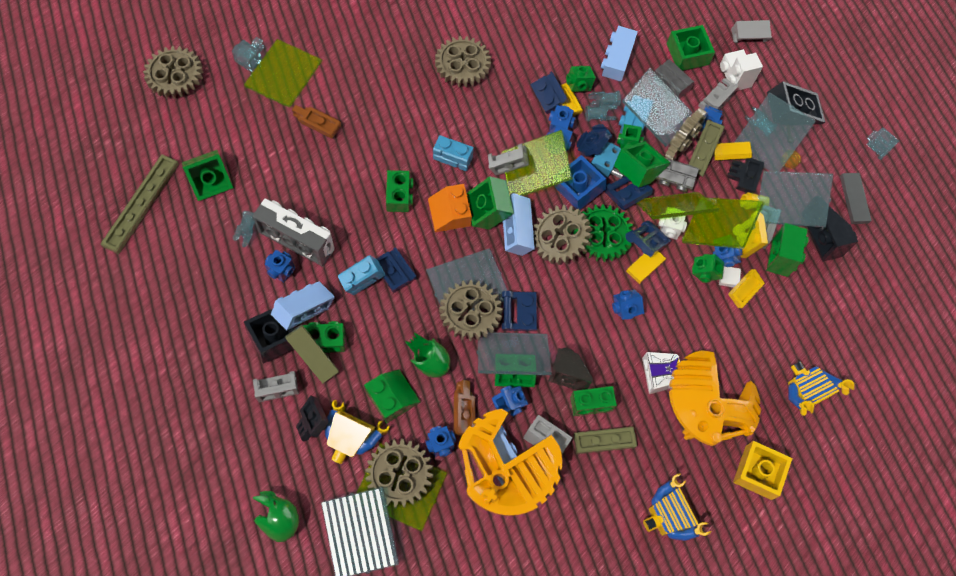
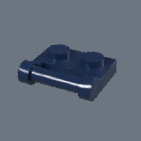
(629, 195)
(652, 242)
(525, 311)

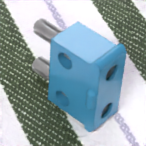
(605, 161)

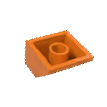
(450, 208)

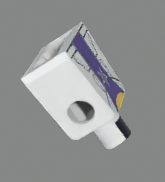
(659, 369)

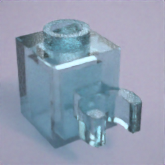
(248, 54)

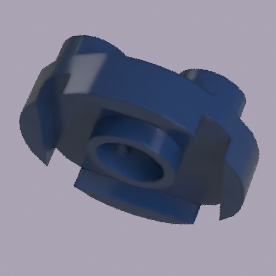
(594, 141)

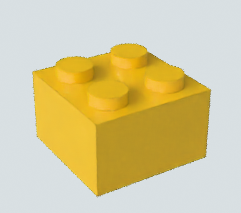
(762, 470)

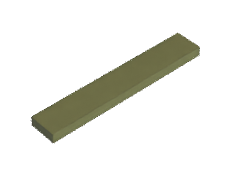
(139, 204)

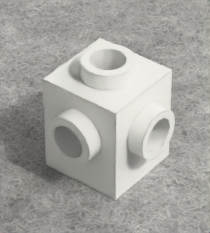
(673, 226)

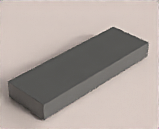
(855, 198)

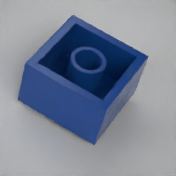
(584, 185)

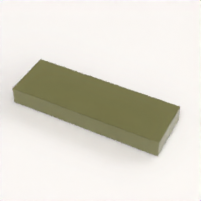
(706, 146)
(312, 354)
(605, 440)

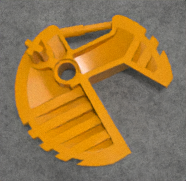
(699, 405)
(525, 478)

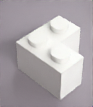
(741, 68)

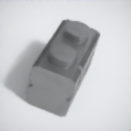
(674, 78)
(678, 175)

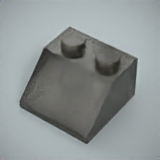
(570, 370)

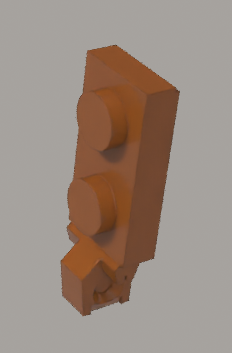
(317, 120)
(463, 408)

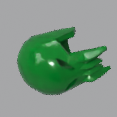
(432, 357)
(281, 519)

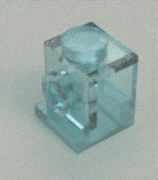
(882, 142)

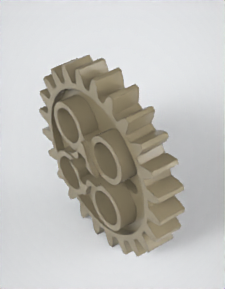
(467, 57)
(173, 72)
(687, 132)
(549, 226)
(458, 299)
(417, 479)

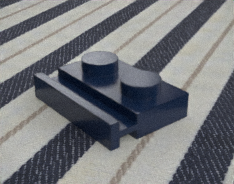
(549, 92)
(396, 270)

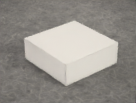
(730, 277)

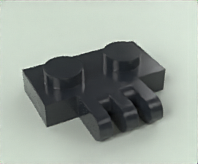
(746, 174)
(312, 420)

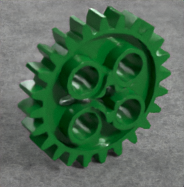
(612, 232)

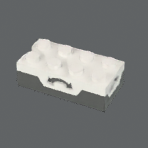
(294, 232)

